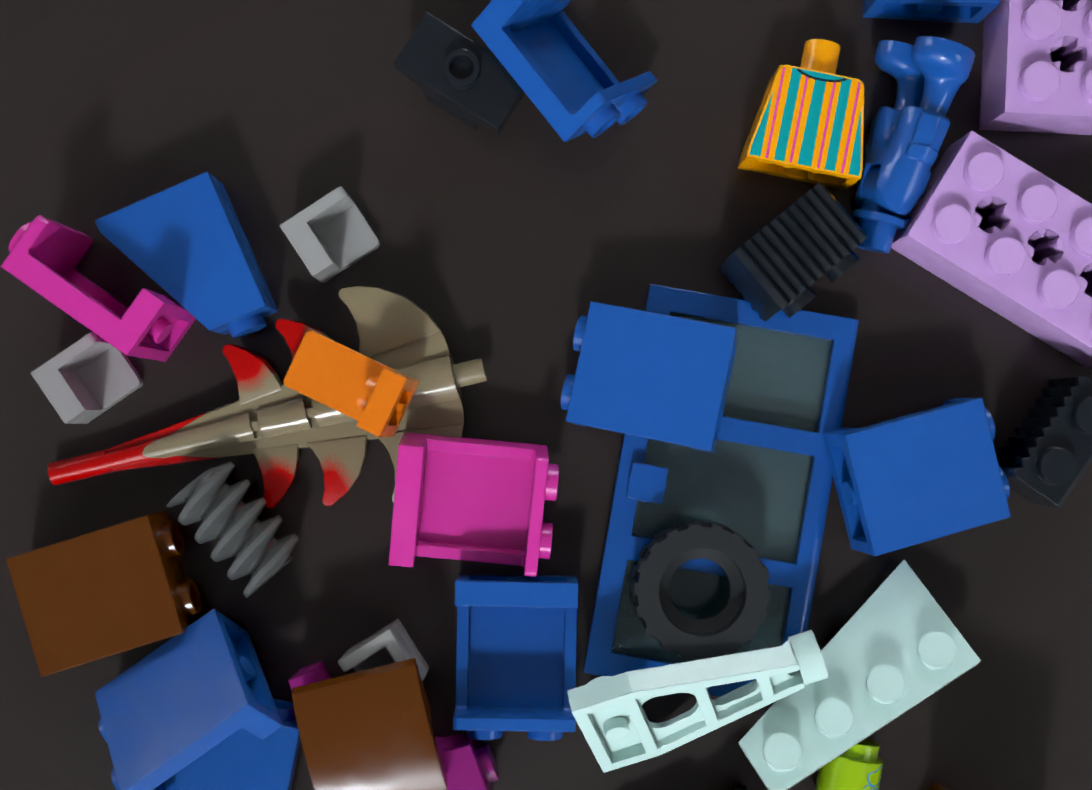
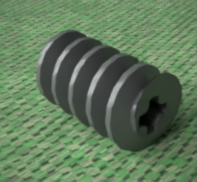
(235, 526)

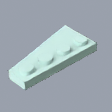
(877, 668)

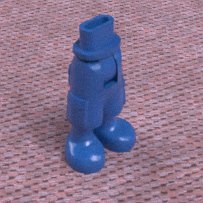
(909, 136)

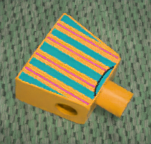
(809, 122)

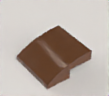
(370, 731)

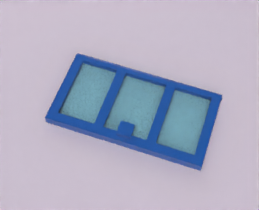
(761, 482)

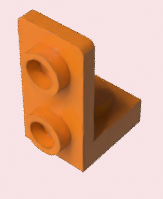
(351, 384)

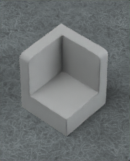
(330, 235)
(87, 379)
(382, 648)

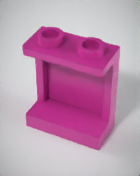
(46, 260)
(472, 501)

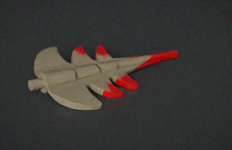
(279, 421)

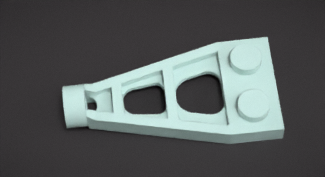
(617, 725)

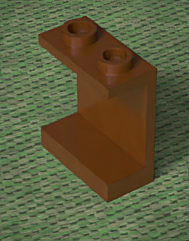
(104, 592)

